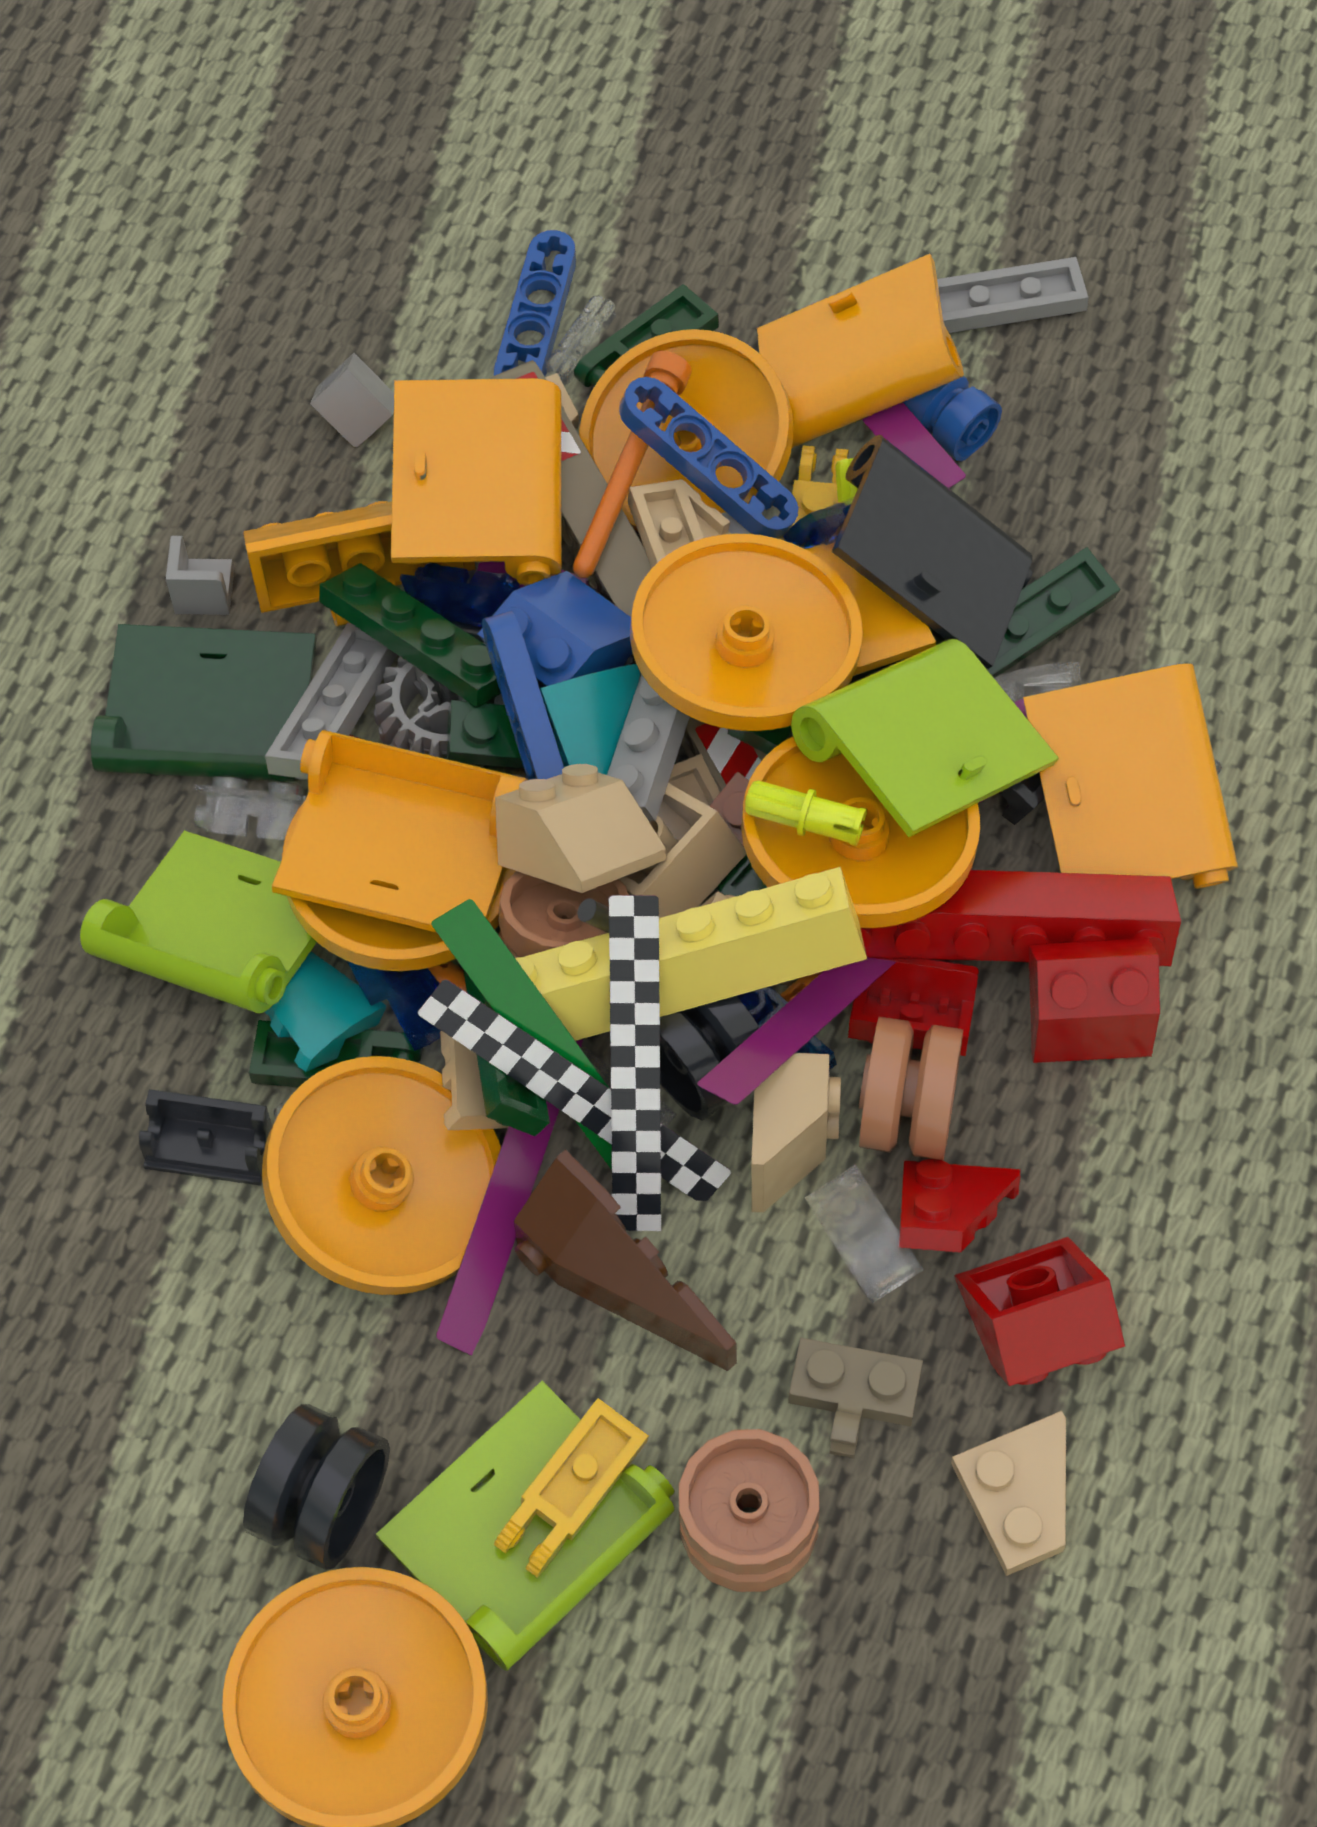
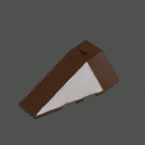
(583, 1246)

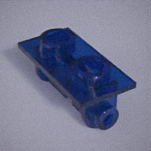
(449, 594)

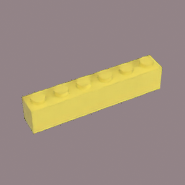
(712, 951)

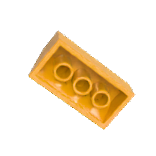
(299, 555)

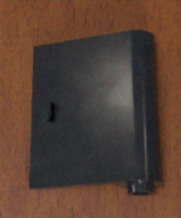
(931, 550)

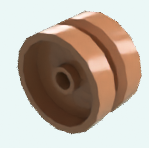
(544, 915)
(909, 1088)
(757, 1547)

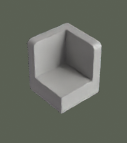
(354, 400)
(198, 584)

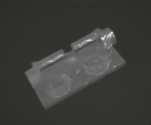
(231, 805)

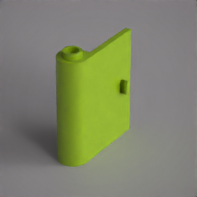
(920, 729)
(205, 925)
(453, 1523)

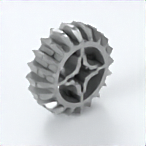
(427, 729)

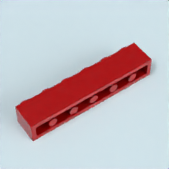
(1006, 911)

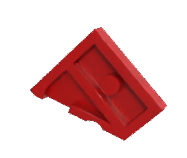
(950, 1202)

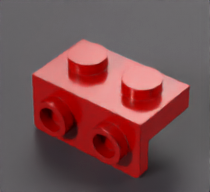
(917, 992)

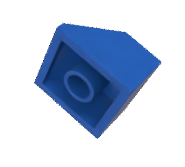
(568, 628)

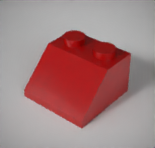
(1093, 1000)
(1042, 1311)

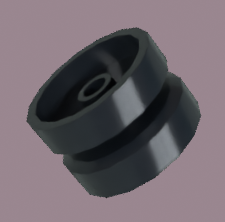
(695, 1044)
(316, 1486)

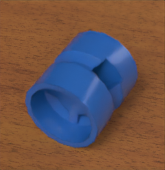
(957, 416)

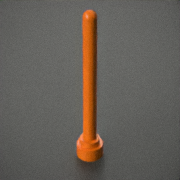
(674, 373)

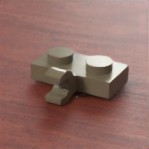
(854, 1386)

